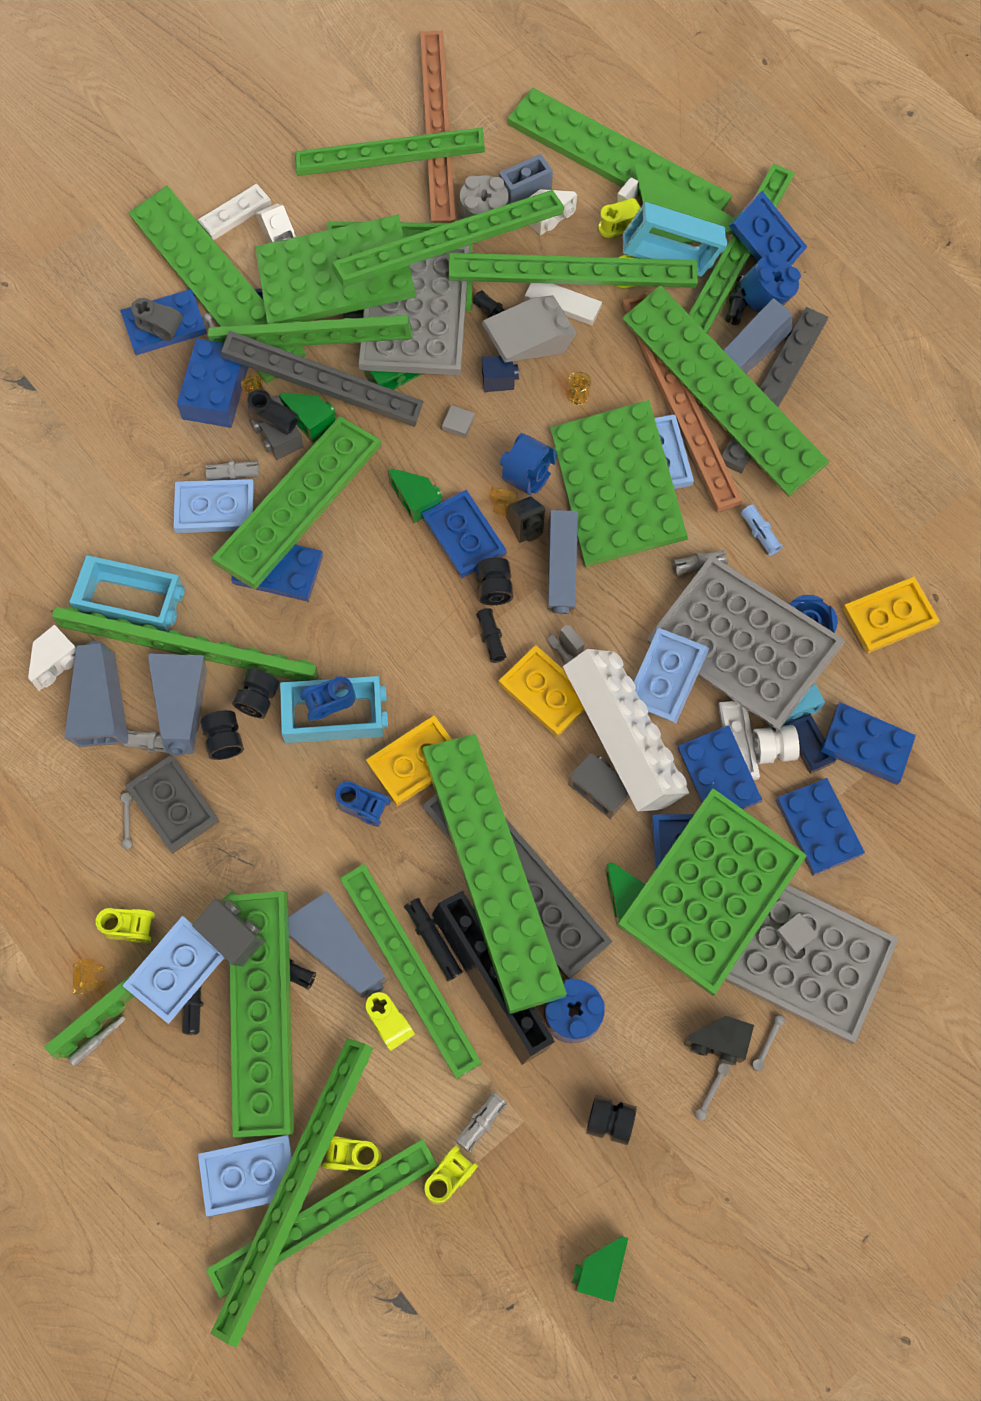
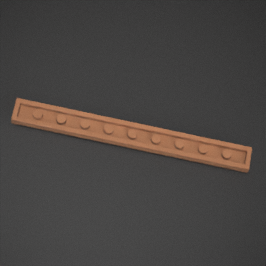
(437, 121)
(692, 428)

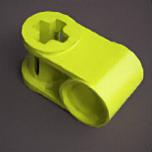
(618, 216)
(131, 926)
(391, 1024)
(348, 1155)
(450, 1175)

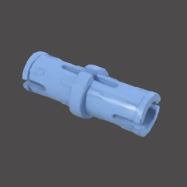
(761, 529)

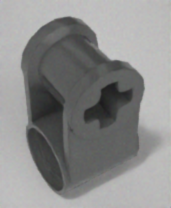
(156, 318)

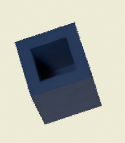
(498, 374)

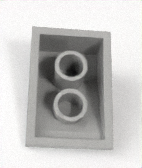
(530, 330)

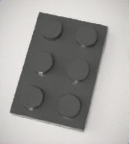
(172, 804)

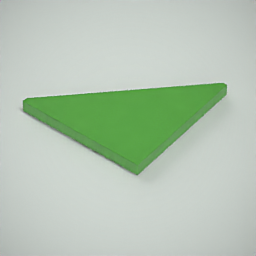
(666, 194)

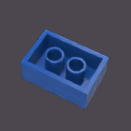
(211, 386)

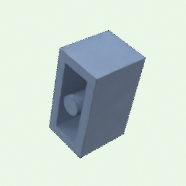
(527, 178)

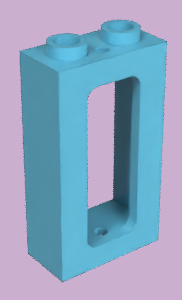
(645, 245)
(98, 569)
(364, 687)

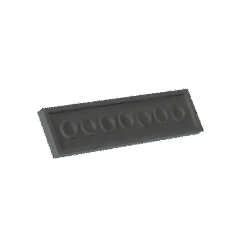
(568, 926)

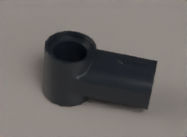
(272, 413)

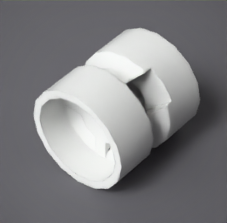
(776, 744)

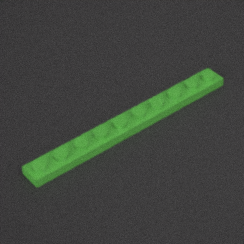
(447, 238)
(735, 257)
(572, 270)
(177, 643)
(291, 1193)

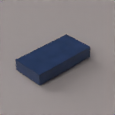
(811, 743)

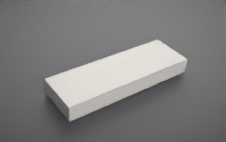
(234, 211)
(572, 303)
(738, 719)

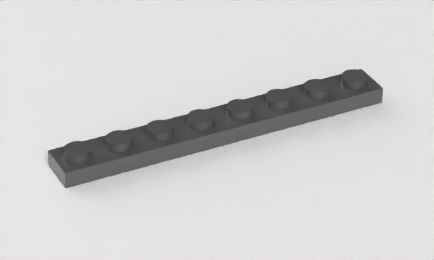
(782, 374)
(321, 378)

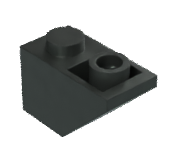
(526, 519)
(725, 1038)

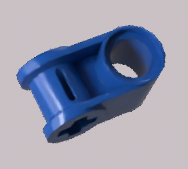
(326, 697)
(363, 803)

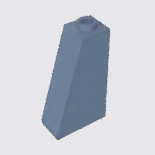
(760, 336)
(562, 561)
(178, 698)
(95, 699)
(331, 940)

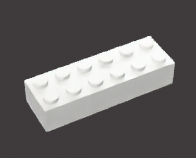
(626, 730)

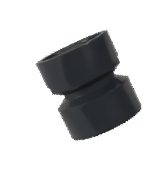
(495, 579)
(255, 695)
(222, 735)
(611, 1120)

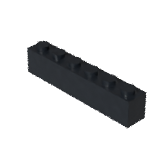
(462, 930)

